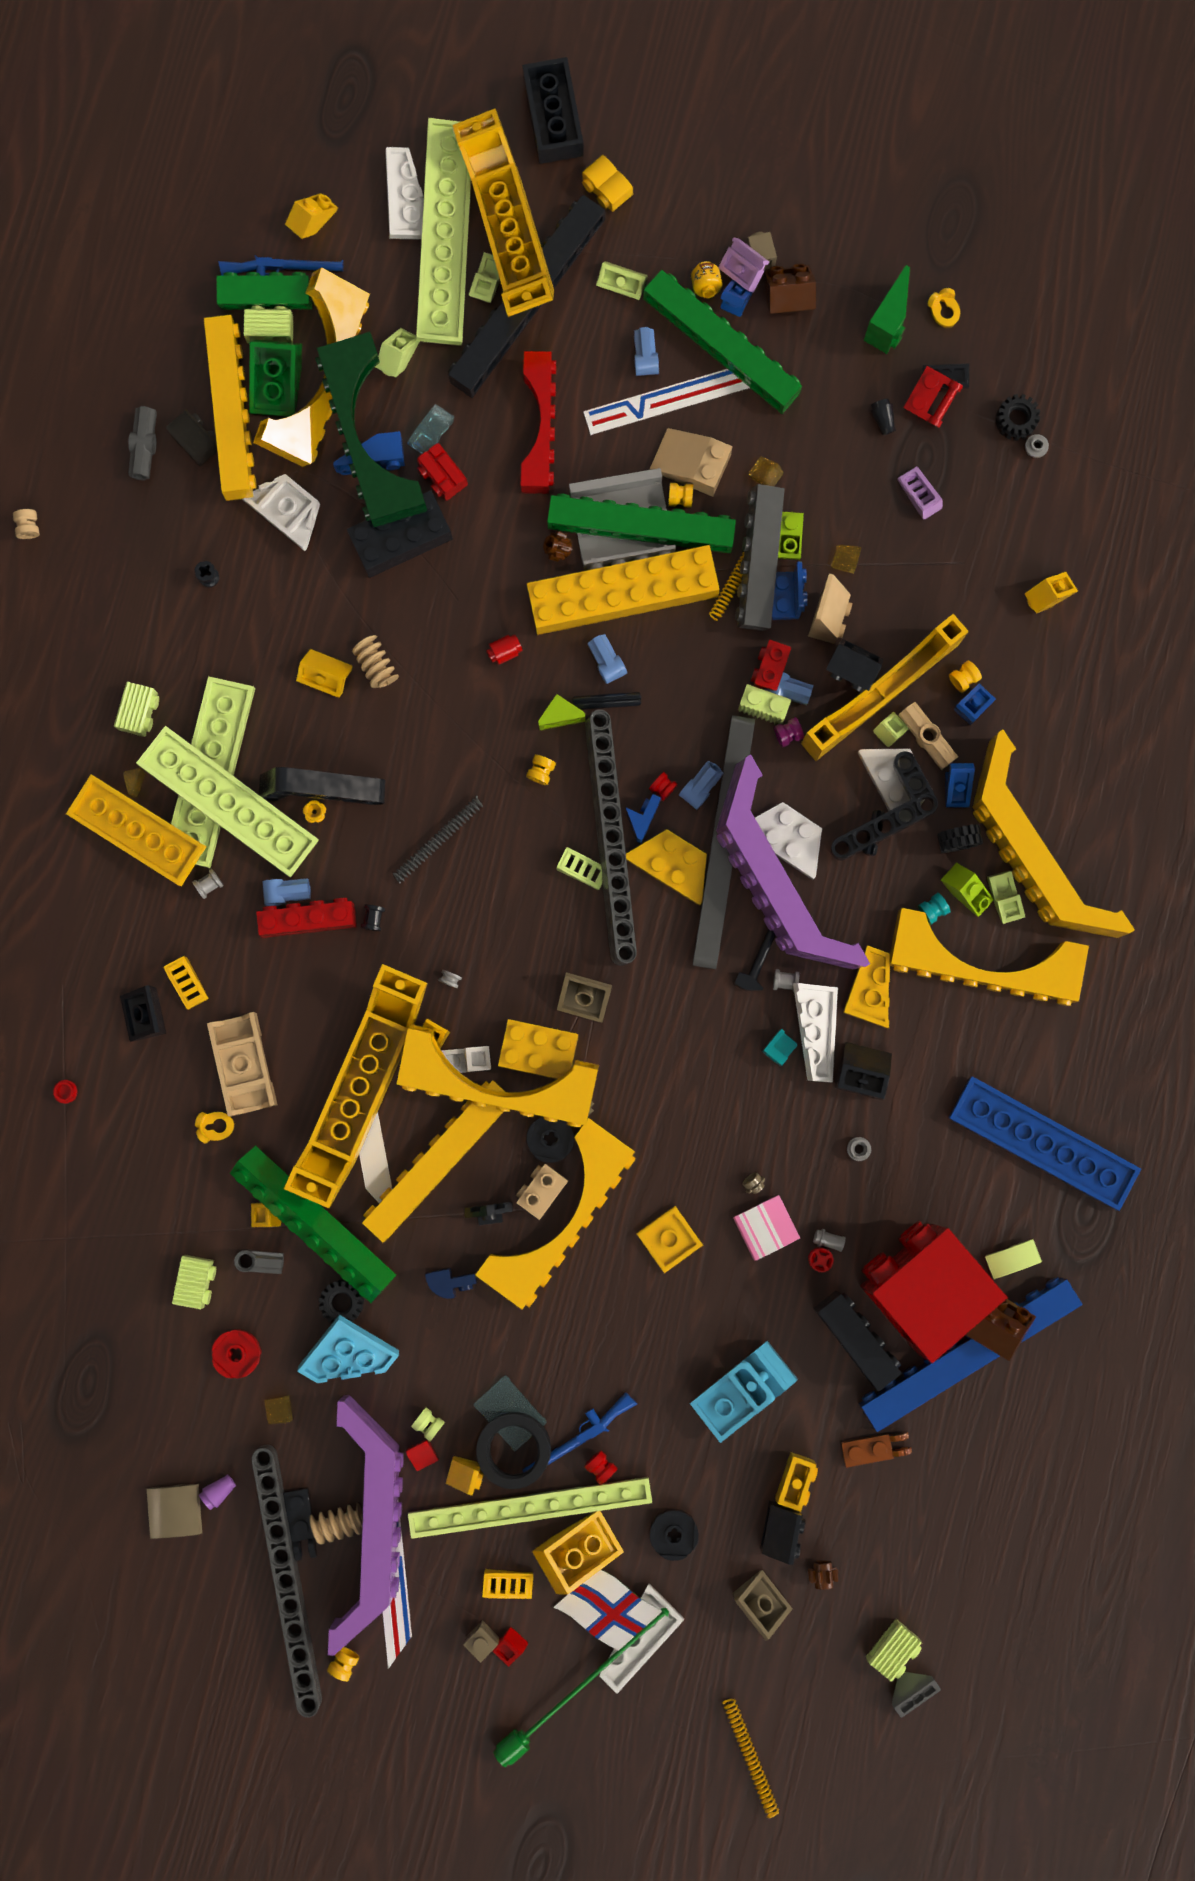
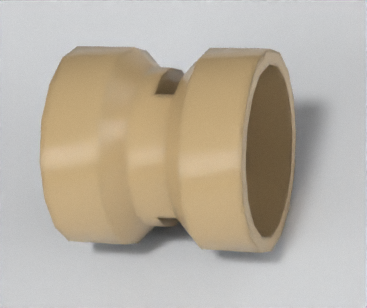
(26, 524)

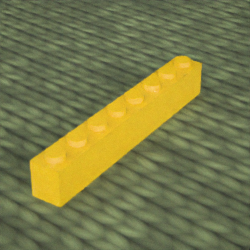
(228, 407)
(431, 1167)

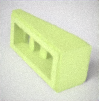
(561, 867)

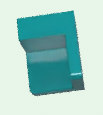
(780, 1047)

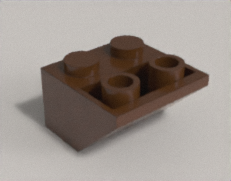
(790, 288)
(1003, 1329)

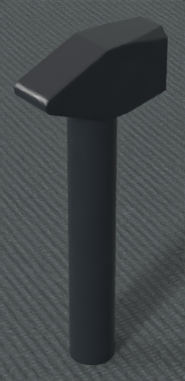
(749, 982)

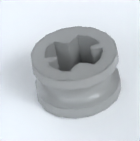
(449, 979)

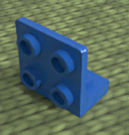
(789, 594)

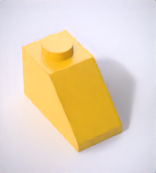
(1050, 592)

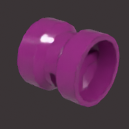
(788, 732)

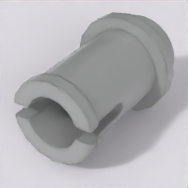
(828, 1240)

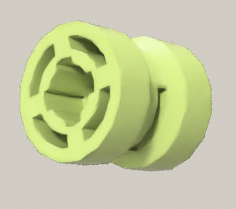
(423, 1420)

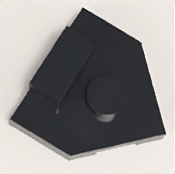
(489, 1213)

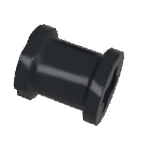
(208, 567)
(372, 917)

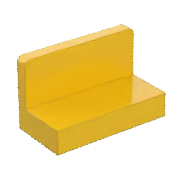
(323, 673)

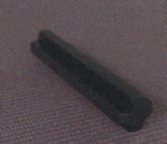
(607, 700)

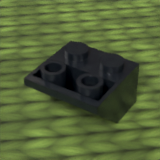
(864, 1071)
(782, 1533)

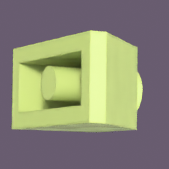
(397, 352)

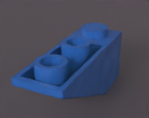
(383, 448)

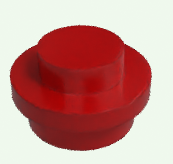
(65, 1091)

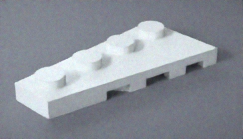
(403, 195)
(817, 1025)
(633, 1658)

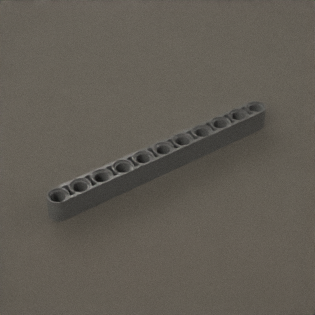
(605, 847)
(719, 866)
(287, 1591)

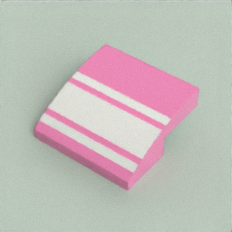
(766, 1228)

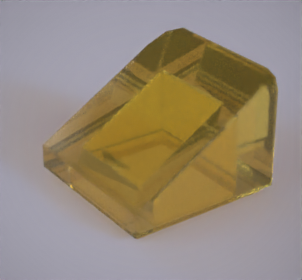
(766, 472)
(846, 558)
(134, 781)
(278, 1410)

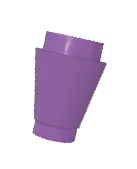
(217, 1491)

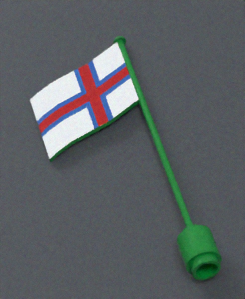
(609, 1614)

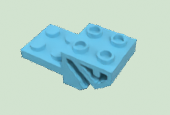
(744, 1391)

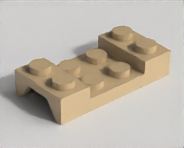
(241, 1064)

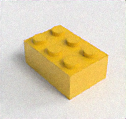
(537, 1049)

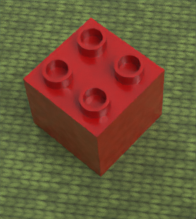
(931, 1289)

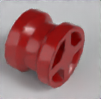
(663, 786)
(823, 1262)

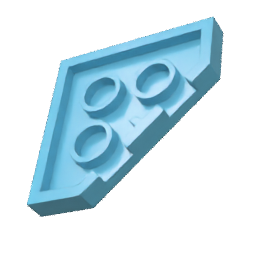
(347, 1353)

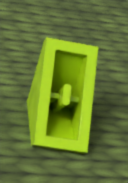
(560, 713)

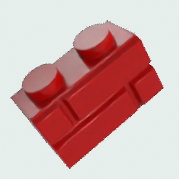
(441, 471)

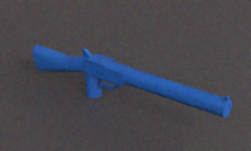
(265, 263)
(598, 1426)

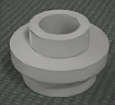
(1032, 450)
(866, 1149)

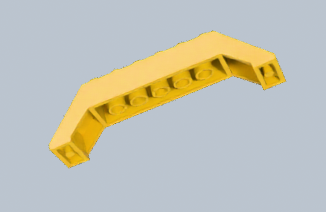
(505, 213)
(1029, 855)
(358, 1088)

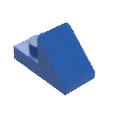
(735, 298)
(974, 704)
(959, 784)
(641, 823)

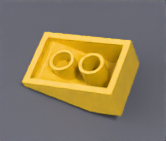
(577, 1553)

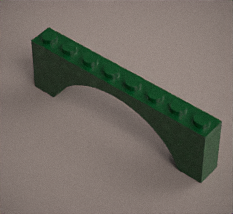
(346, 368)

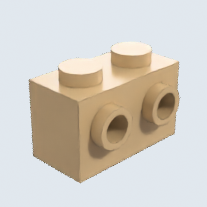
(542, 1190)

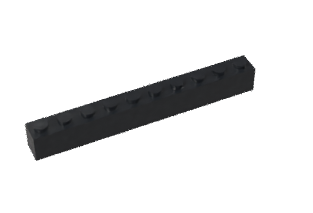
(501, 331)

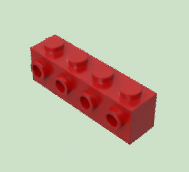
(306, 919)

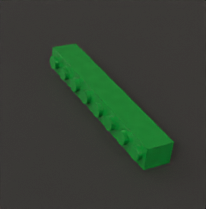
(722, 341)
(641, 523)
(313, 1225)

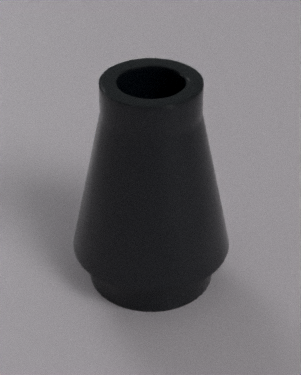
(883, 414)

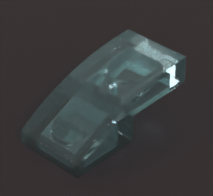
(431, 429)

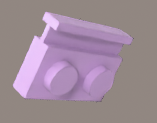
(743, 264)

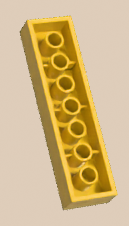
(623, 589)

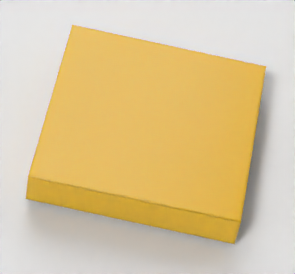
(669, 1239)

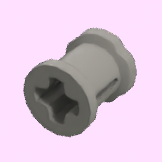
(207, 883)
(785, 980)

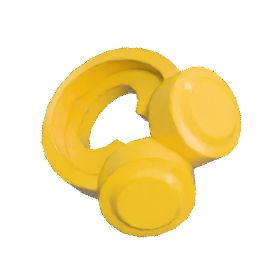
(948, 296)
(206, 1135)

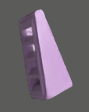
(927, 505)

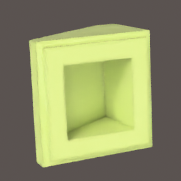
(890, 729)

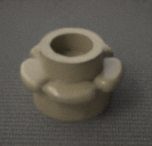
(754, 1183)

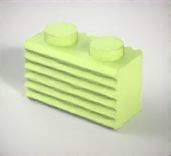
(268, 324)
(764, 704)
(136, 709)
(193, 1282)
(894, 1650)

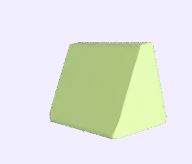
(621, 280)

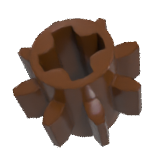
(557, 546)
(823, 1574)

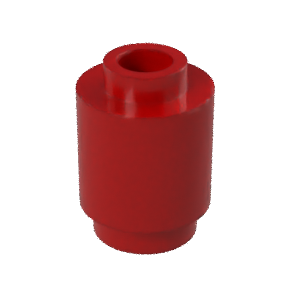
(504, 649)

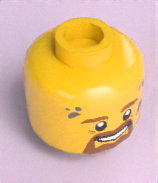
(706, 279)

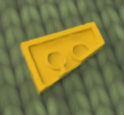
(870, 989)

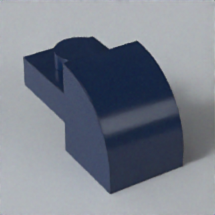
(444, 1284)

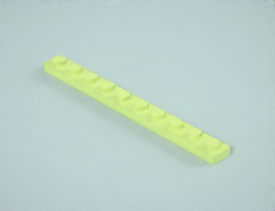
(529, 1507)

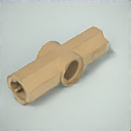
(918, 723)

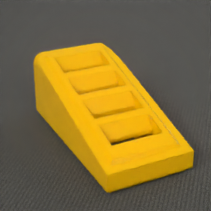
(169, 969)
(508, 1575)

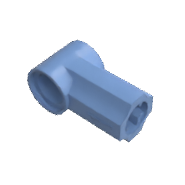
(646, 357)
(609, 664)
(793, 689)
(698, 789)
(279, 891)

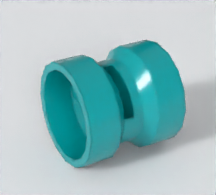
(936, 907)

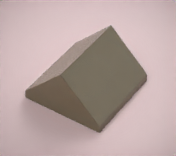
(584, 997)
(762, 1604)

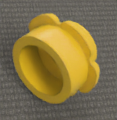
(308, 811)

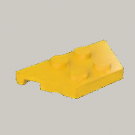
(672, 863)

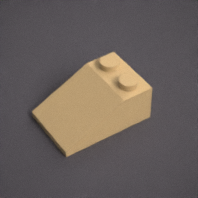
(692, 459)
(830, 611)

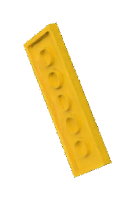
(136, 830)

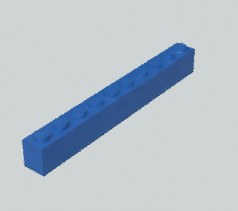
(961, 1359)

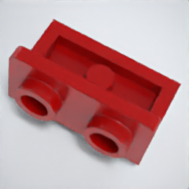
(772, 665)

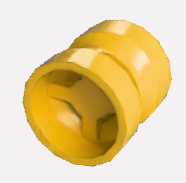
(680, 495)
(966, 675)
(541, 769)
(343, 1663)

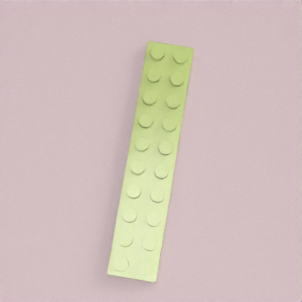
(443, 238)

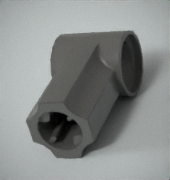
(262, 1262)

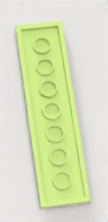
(219, 737)
(227, 801)

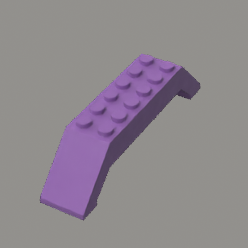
(769, 881)
(380, 1521)

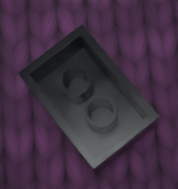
(854, 665)

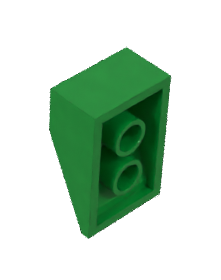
(887, 323)
(274, 377)

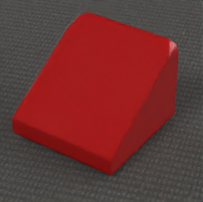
(422, 1455)
(510, 1646)

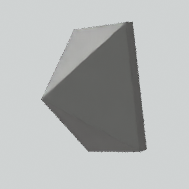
(912, 1691)

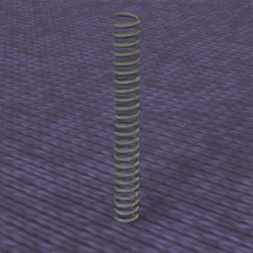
(440, 835)

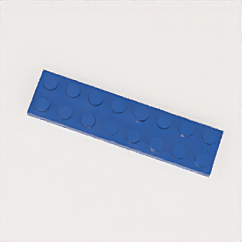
(1045, 1143)

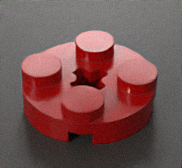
(222, 1354)

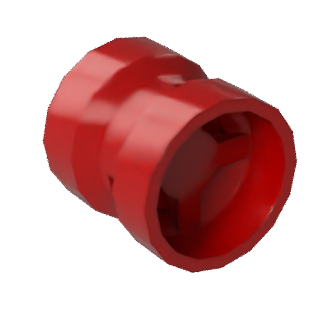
(600, 1467)

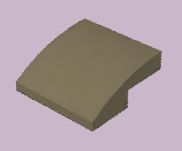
(174, 1511)

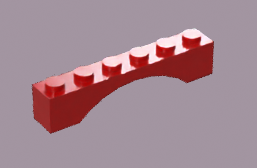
(536, 466)

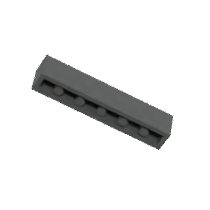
(760, 557)

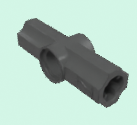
(142, 443)

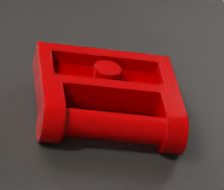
(926, 392)

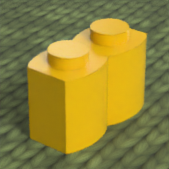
(607, 183)

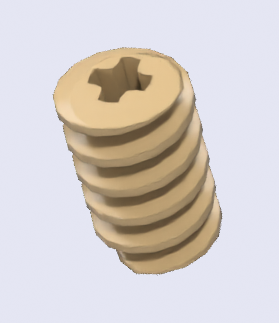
(373, 663)
(337, 1525)

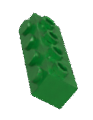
(266, 291)

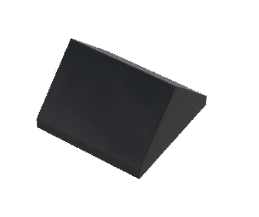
(143, 1013)

